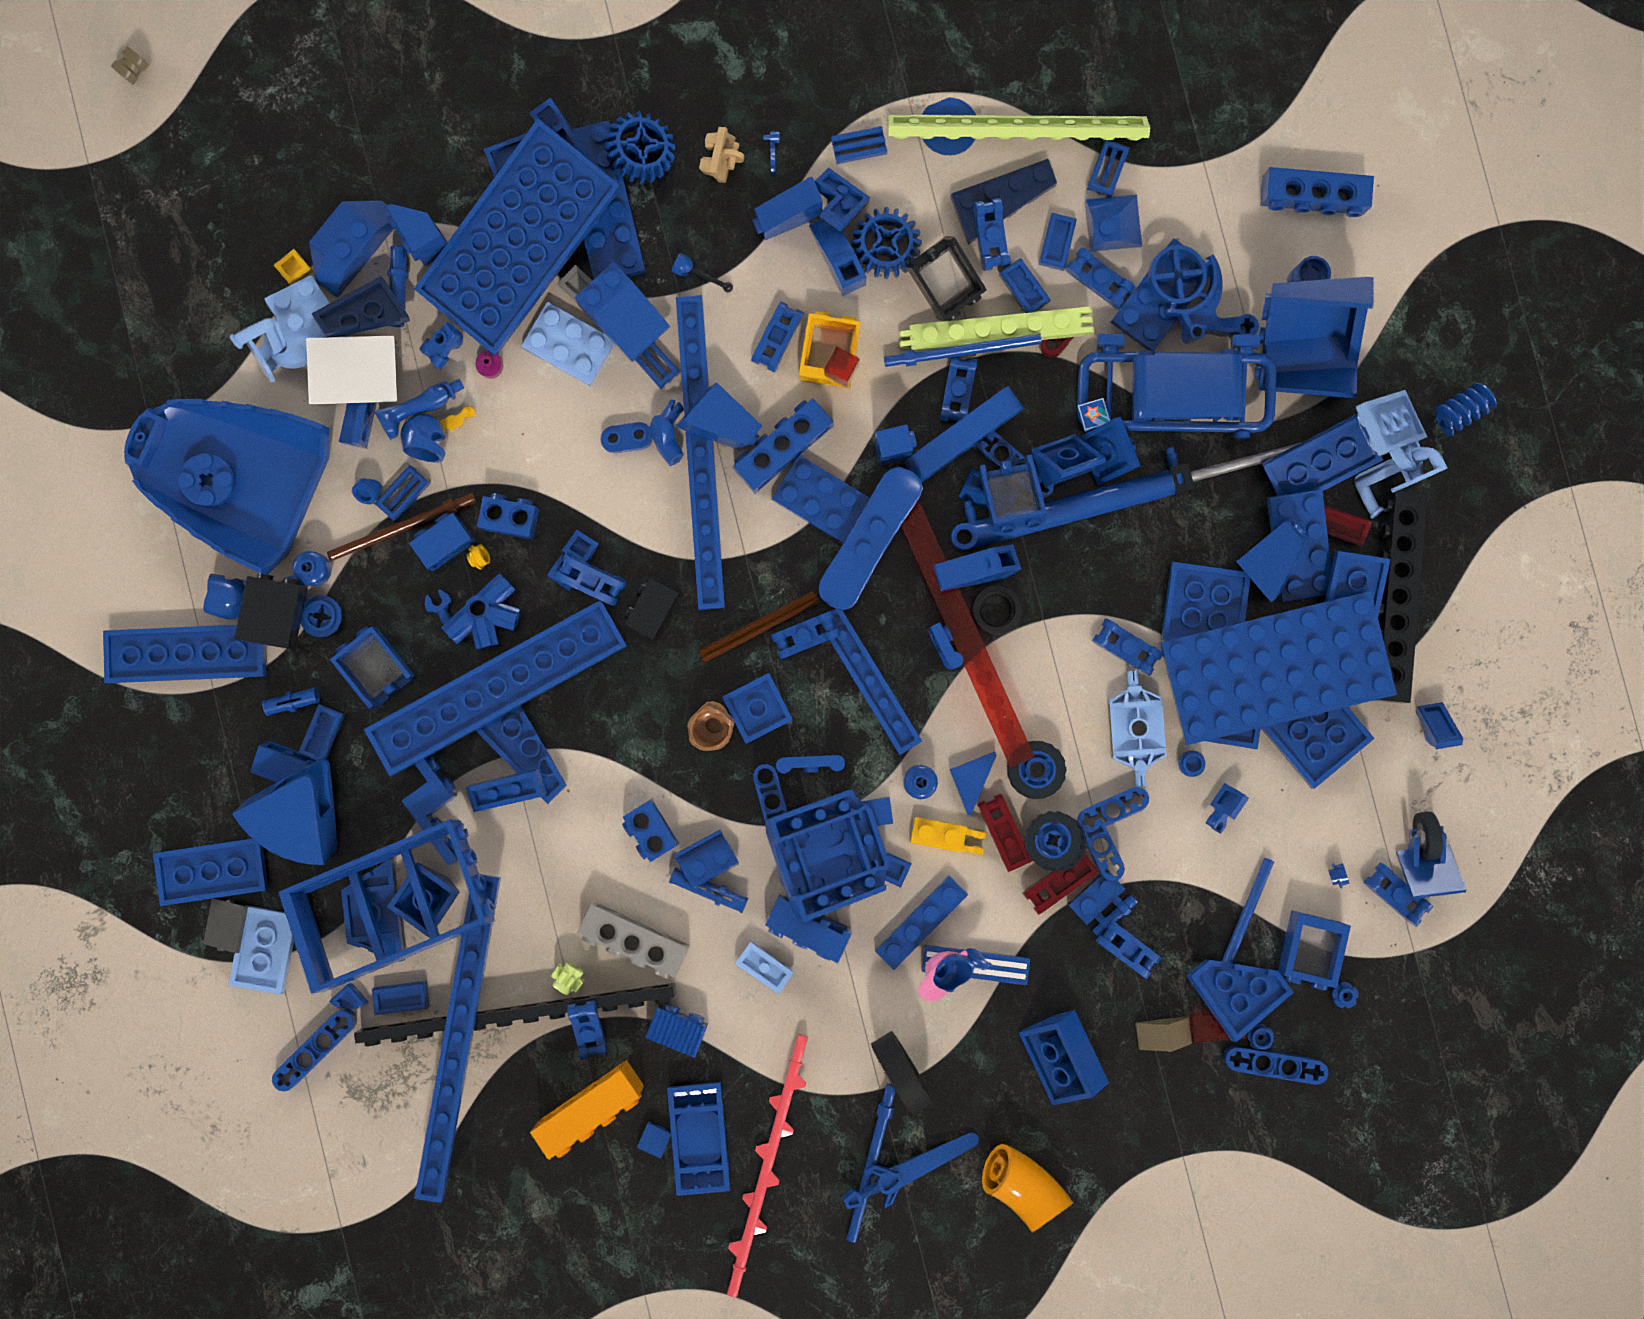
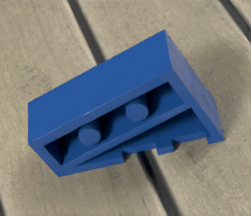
(818, 934)

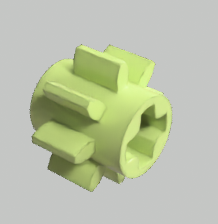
(568, 978)

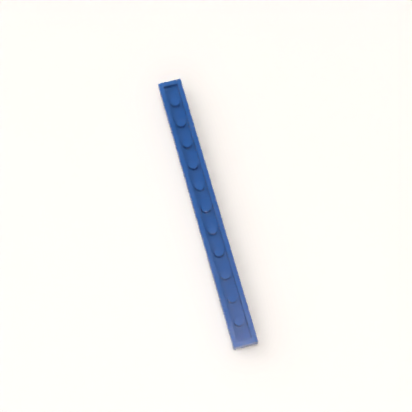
(700, 457)
(455, 1053)

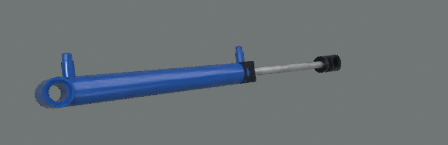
(1107, 499)

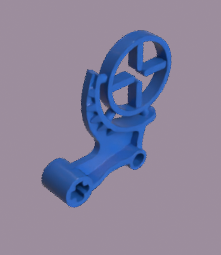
(1203, 317)

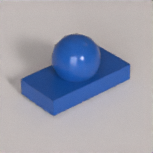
(1439, 726)

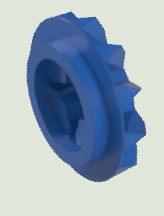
(315, 605)

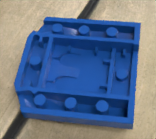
(828, 854)

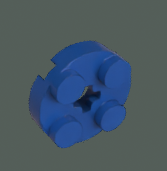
(191, 480)

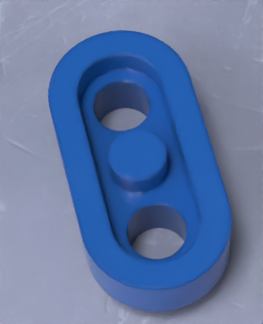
(626, 437)

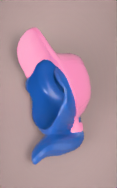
(948, 971)

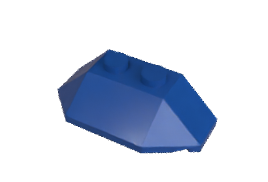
(348, 242)

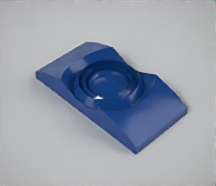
(698, 1138)

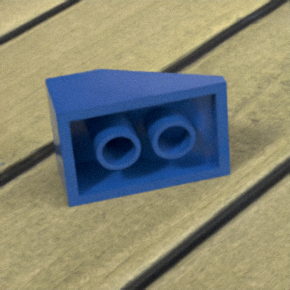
(622, 312)

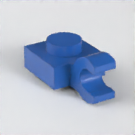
(1227, 804)

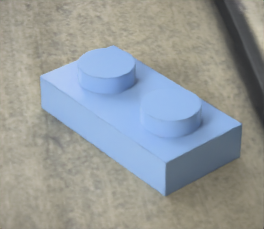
(764, 967)

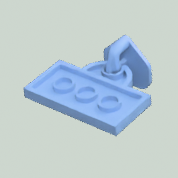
(287, 333)
(1394, 430)

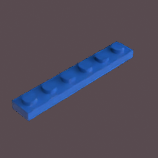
(873, 685)

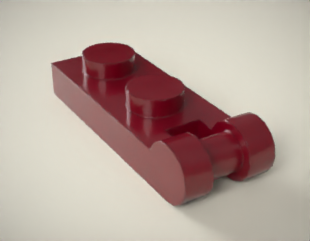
(1005, 833)
(1060, 884)

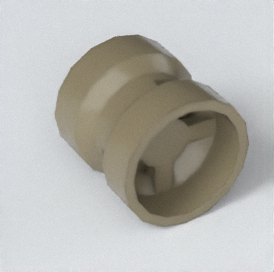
(130, 65)

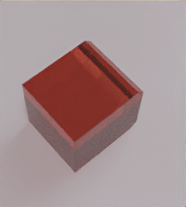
(841, 366)

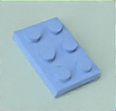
(568, 344)
(263, 952)

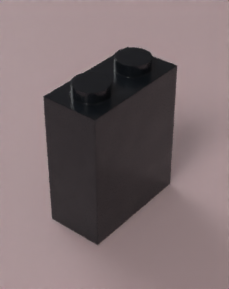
(271, 611)

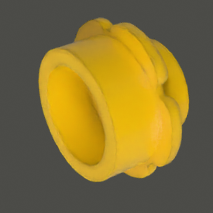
(478, 556)

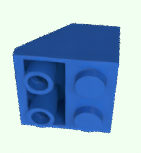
(418, 233)

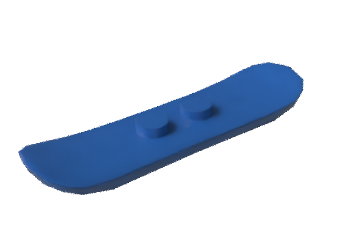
(870, 538)

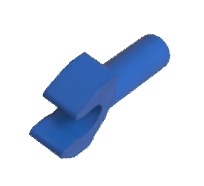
(442, 609)

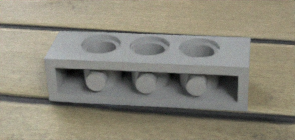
(624, 926)

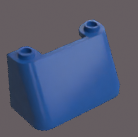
(1187, 386)

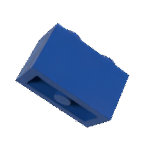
(441, 541)

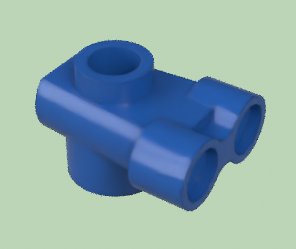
(441, 344)

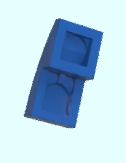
(581, 547)

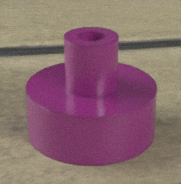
(493, 368)

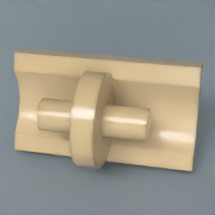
(724, 154)

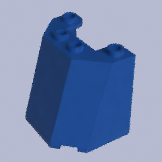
(1315, 334)

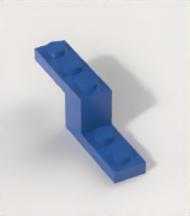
(428, 800)

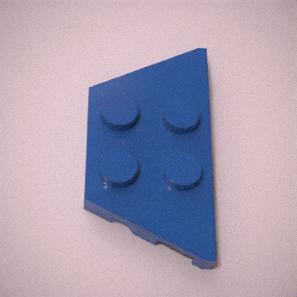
(380, 889)

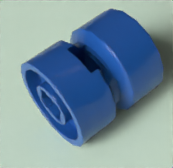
(1310, 269)

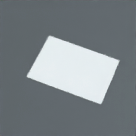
(351, 369)

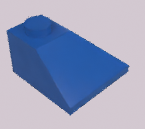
(1113, 223)

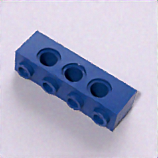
(1356, 188)
(758, 477)

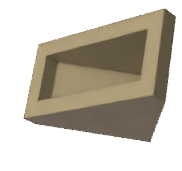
(1164, 1034)

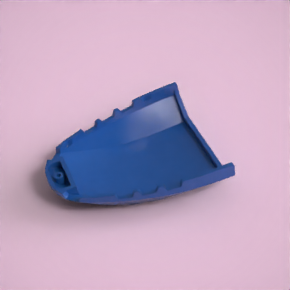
(274, 466)

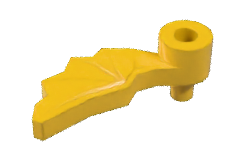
(453, 421)

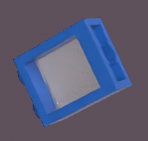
(1313, 952)

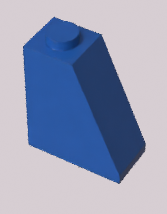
(789, 209)
(721, 419)
(1275, 557)

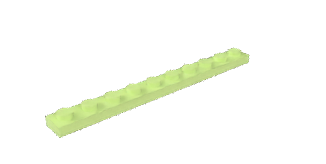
(1018, 126)

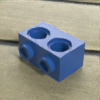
(894, 444)
(506, 523)
(656, 827)

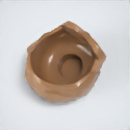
(710, 727)

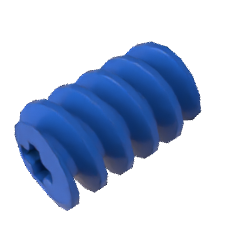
(1464, 407)

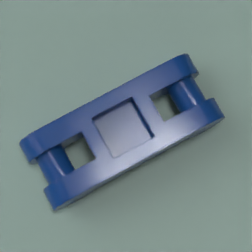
(991, 234)
(1099, 278)
(777, 336)
(958, 389)
(590, 579)
(806, 635)
(1127, 647)
(810, 763)
(1397, 894)
(1129, 949)
(587, 1028)

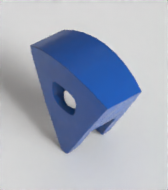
(294, 816)

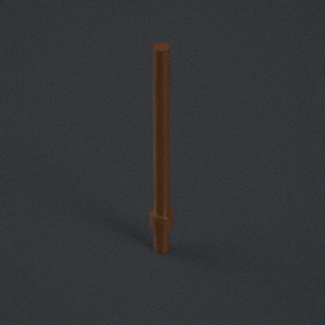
(449, 506)

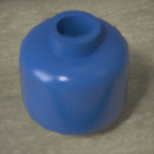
(319, 566)
(910, 782)

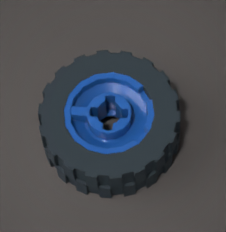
(1070, 845)

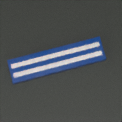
(1003, 969)

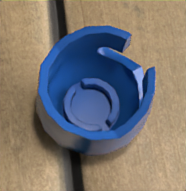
(224, 596)

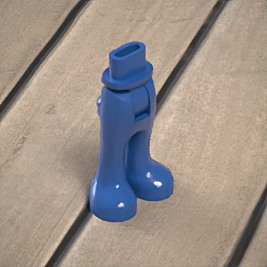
(429, 400)

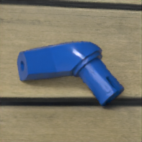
(663, 433)

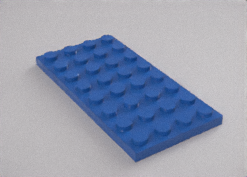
(517, 237)
(1278, 668)

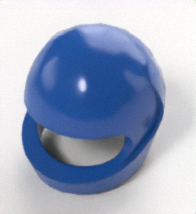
(419, 436)

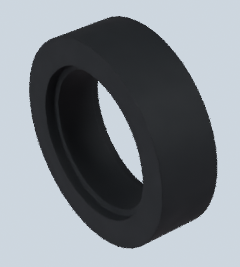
(902, 1073)

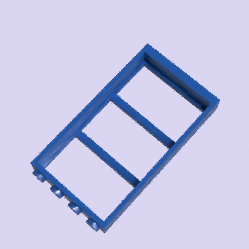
(306, 932)

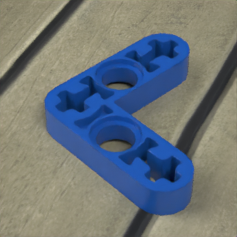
(1100, 831)

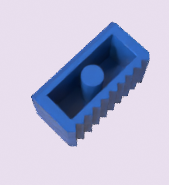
(677, 1029)

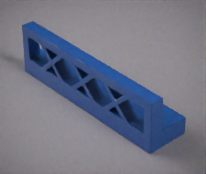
(357, 424)

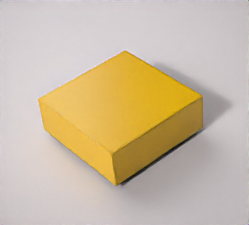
(293, 267)

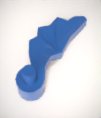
(774, 137)

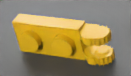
(944, 835)

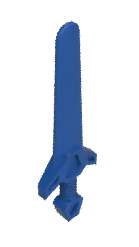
(891, 1179)

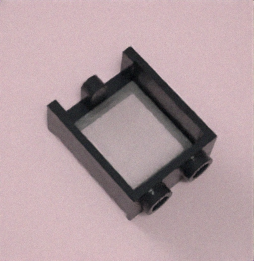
(946, 278)

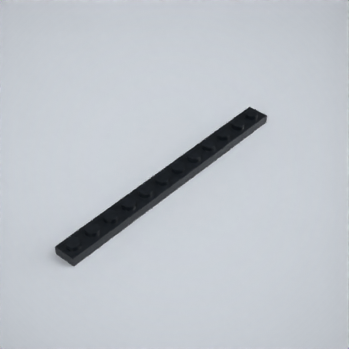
(529, 1013)

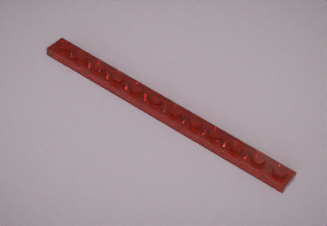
(967, 641)

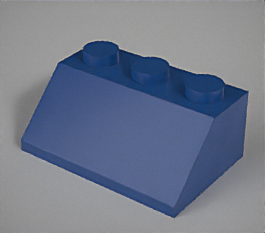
(1064, 1058)

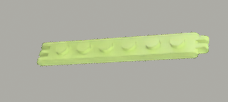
(1050, 324)

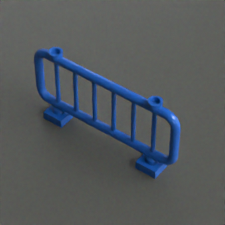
(1243, 343)

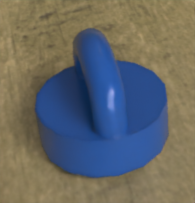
(366, 490)

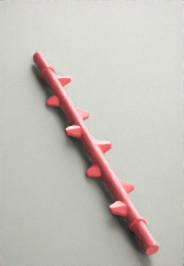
(767, 1177)

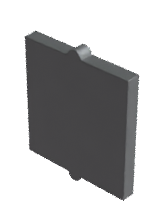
(225, 925)

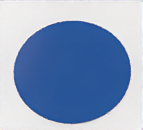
(943, 145)

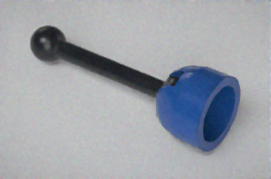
(684, 266)

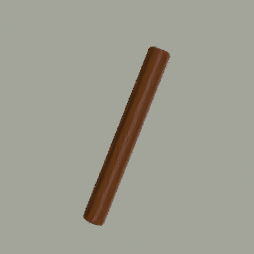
(758, 626)

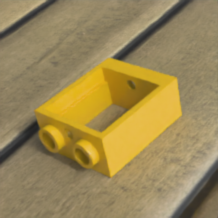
(823, 320)

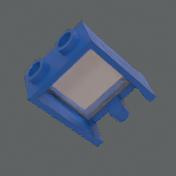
(1013, 496)
(372, 667)

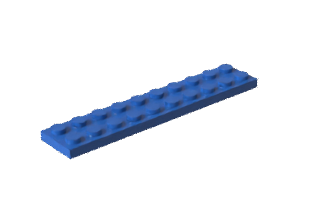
(495, 688)

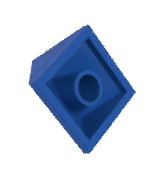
(1065, 459)
(440, 894)

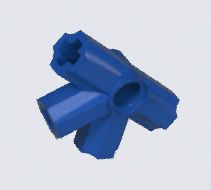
(494, 615)

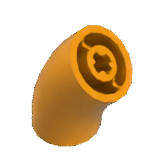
(1023, 1186)

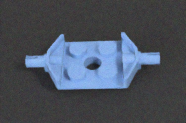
(1128, 748)

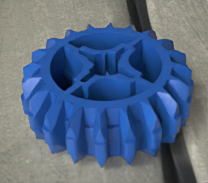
(658, 144)
(902, 229)

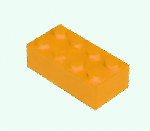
(588, 1109)

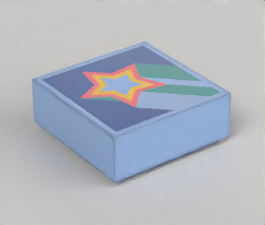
(1093, 414)

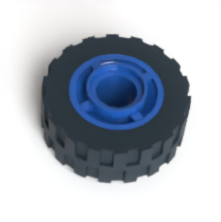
(1051, 779)

